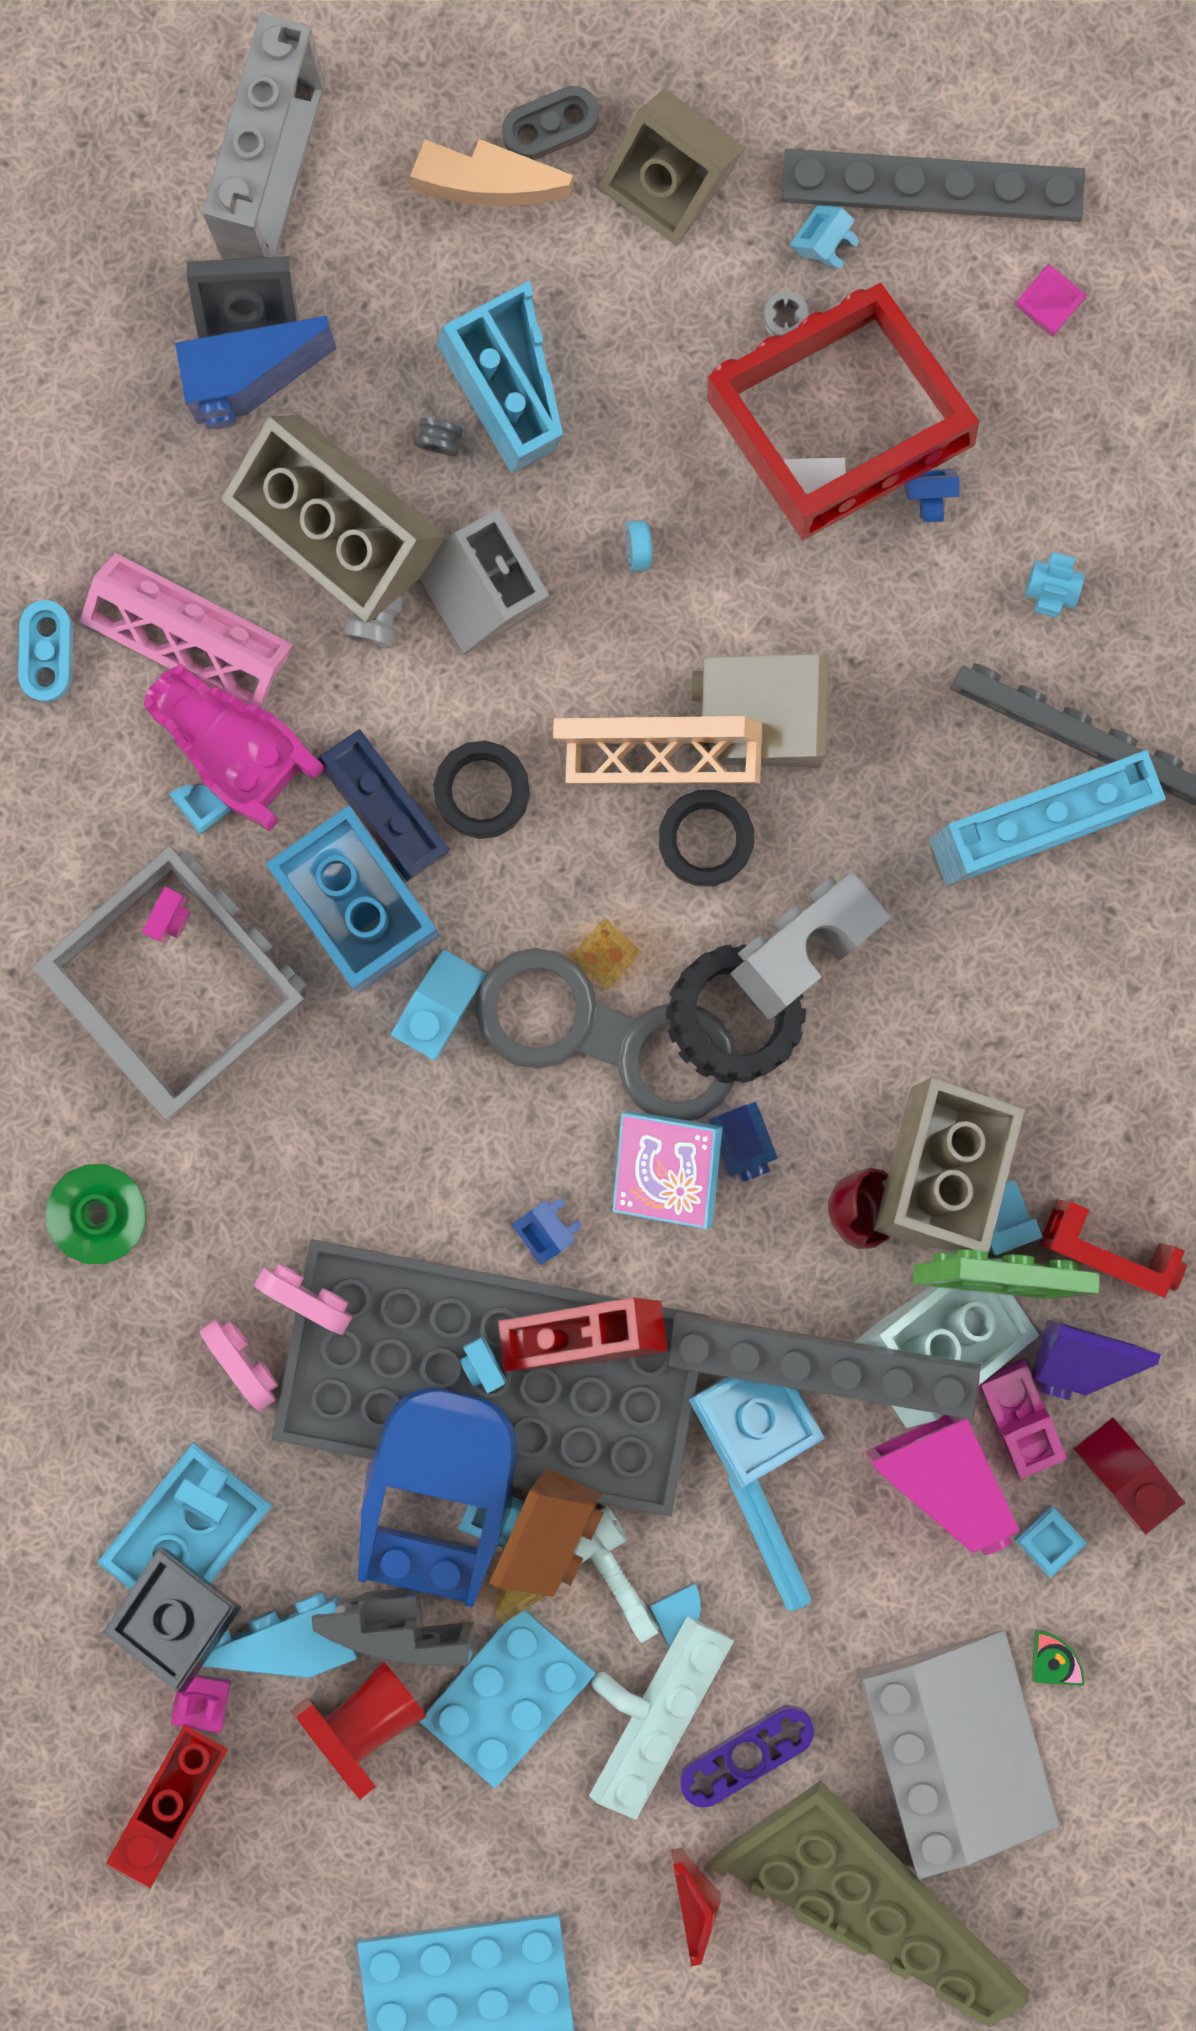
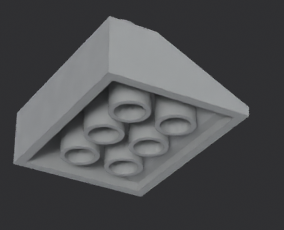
(959, 1753)

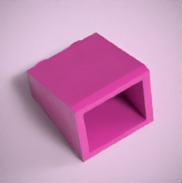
(950, 1481)

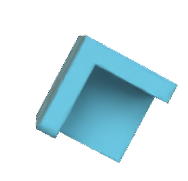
(1013, 1224)

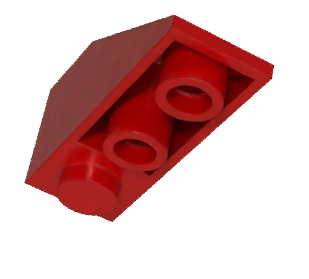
(166, 1807)

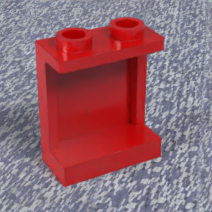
(1062, 1238)

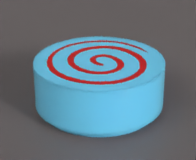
(638, 545)

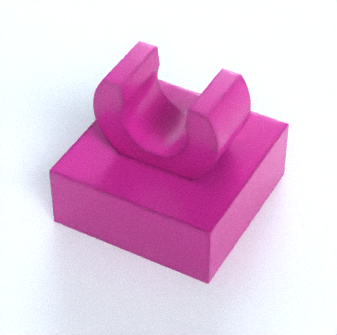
(202, 1704)

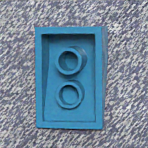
(353, 899)

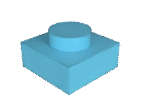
(482, 1365)

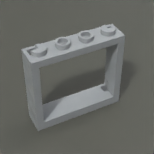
(265, 141)
(103, 1030)

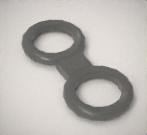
(597, 1034)

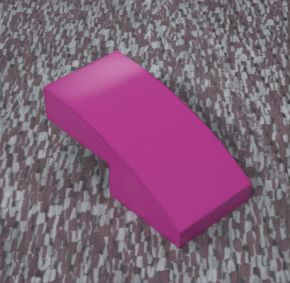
(1022, 1419)

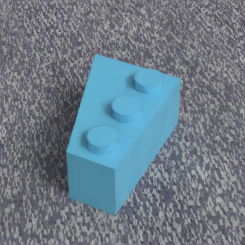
(505, 375)

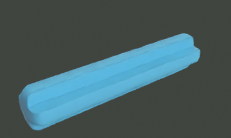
(772, 1545)

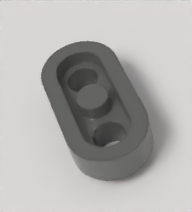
(547, 119)

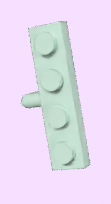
(658, 1717)

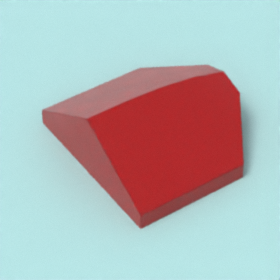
(698, 1904)

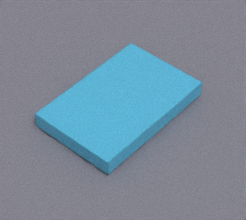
(182, 1532)

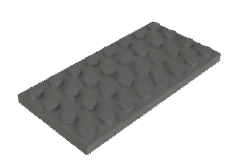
(596, 1422)

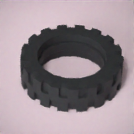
(705, 1055)

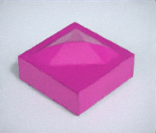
(1050, 300)

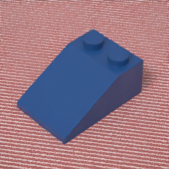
(243, 369)

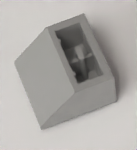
(483, 582)

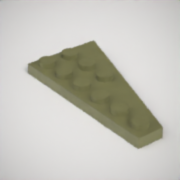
(840, 1873)

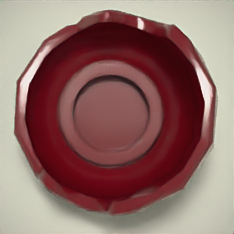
(855, 1208)

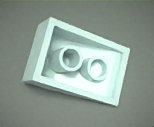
(957, 1327)

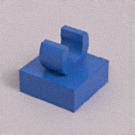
(931, 490)
(544, 1231)

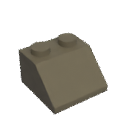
(669, 166)

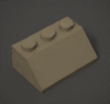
(949, 1168)

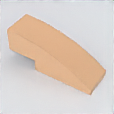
(488, 177)

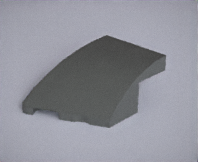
(392, 1628)

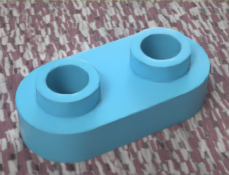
(45, 652)

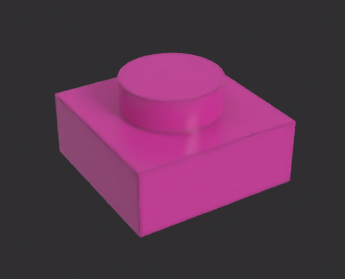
(167, 916)

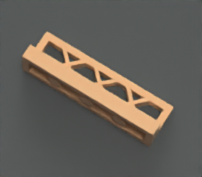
(655, 731)

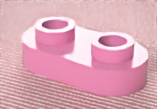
(285, 1287)
(227, 1346)

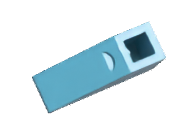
(283, 1643)

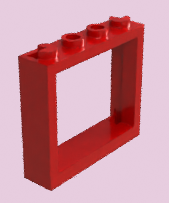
(881, 474)

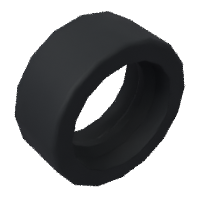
(476, 752)
(706, 800)

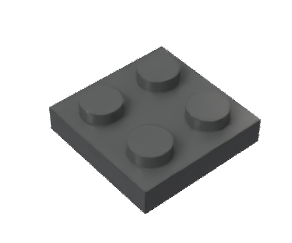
(241, 294)

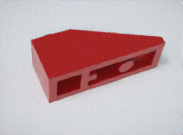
(583, 1335)

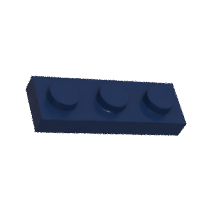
(383, 805)

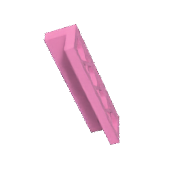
(187, 623)

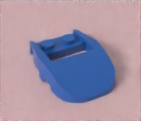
(448, 1450)

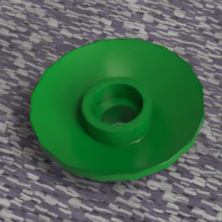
(70, 1219)

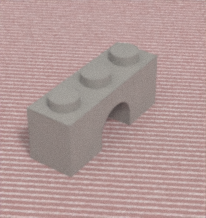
(779, 968)

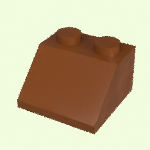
(547, 1536)

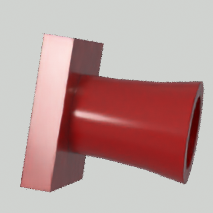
(361, 1725)

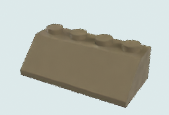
(331, 516)

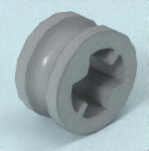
(770, 313)

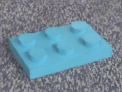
(507, 1697)

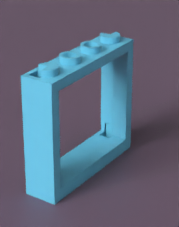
(1047, 818)

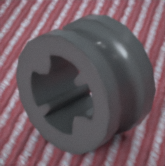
(438, 436)

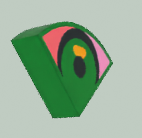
(1055, 1661)

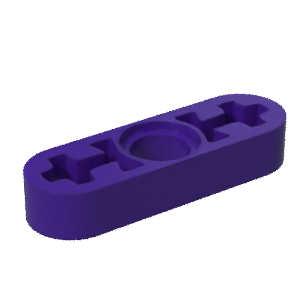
(708, 1765)

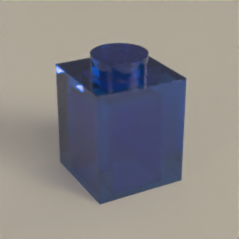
(745, 1142)

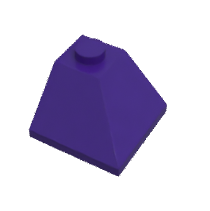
(1085, 1361)

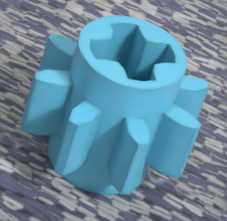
(1054, 584)

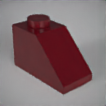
(1129, 1476)

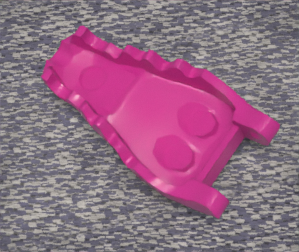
(234, 746)

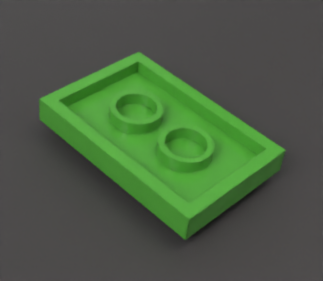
(1007, 1276)

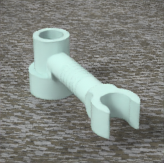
(598, 1549)

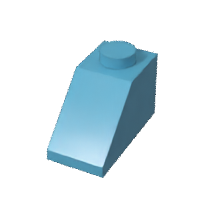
(438, 1005)

